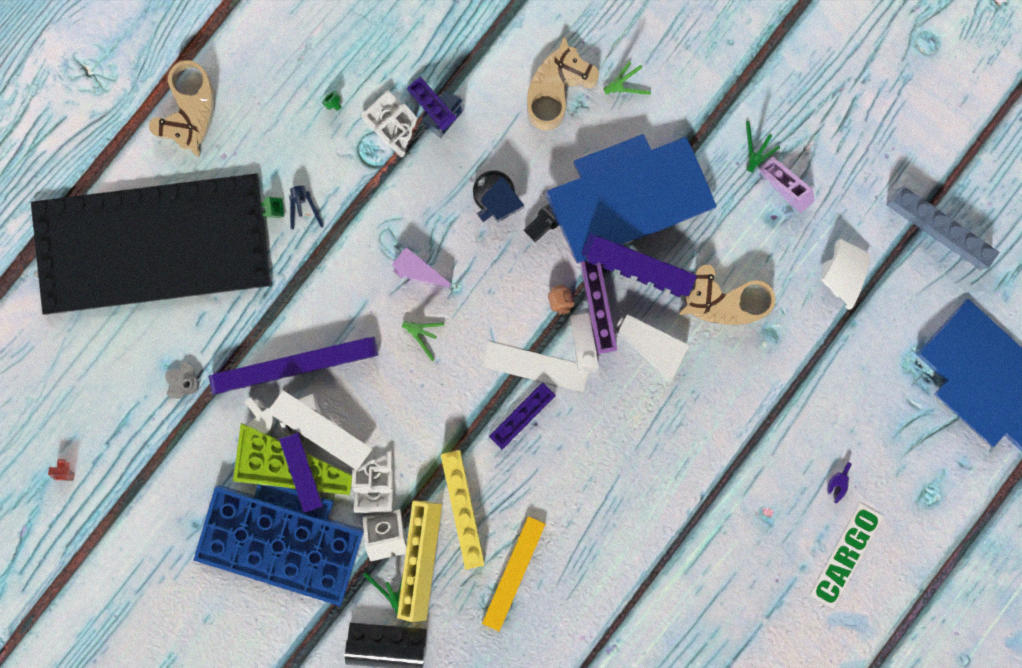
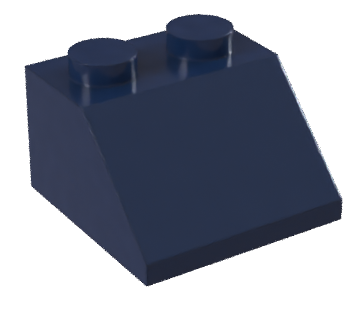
(454, 103)

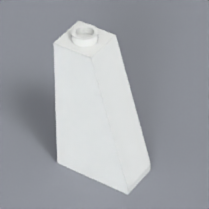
(655, 346)

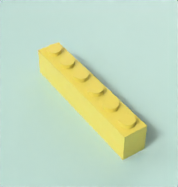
(462, 509)
(419, 561)

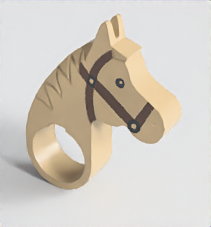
(559, 70)
(195, 112)
(713, 306)

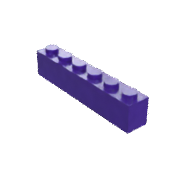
(639, 265)

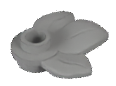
(179, 380)

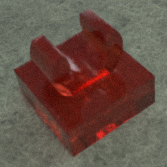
(62, 471)

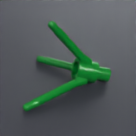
(756, 158)
(393, 597)

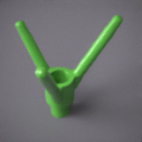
(616, 84)
(417, 329)

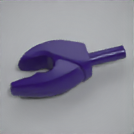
(840, 480)

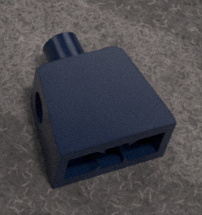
(500, 202)

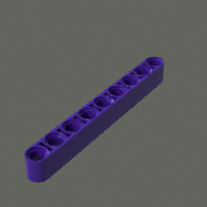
(293, 365)

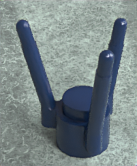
(299, 196)

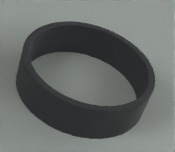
(493, 172)

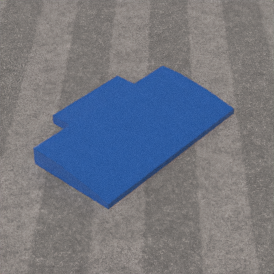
(630, 193)
(979, 374)
(279, 543)

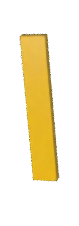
(513, 573)

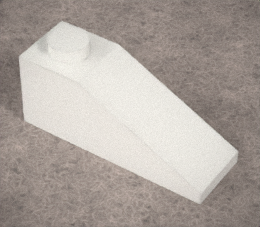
(584, 343)

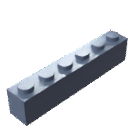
(943, 228)

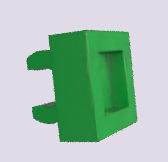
(273, 207)

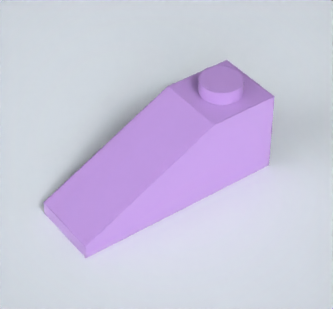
(788, 184)
(416, 269)

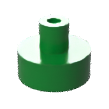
(332, 101)

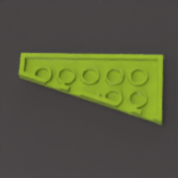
(263, 463)

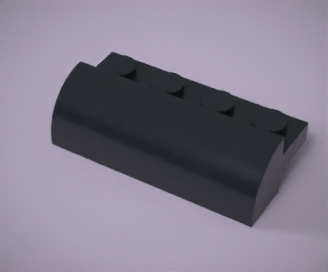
(385, 646)

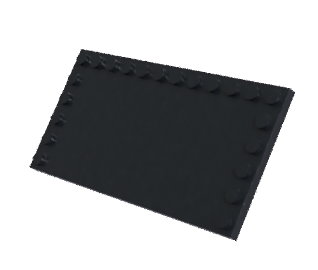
(150, 244)

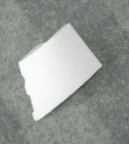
(391, 121)
(846, 272)
(374, 486)

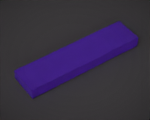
(431, 103)
(522, 416)
(300, 472)

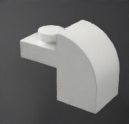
(264, 421)

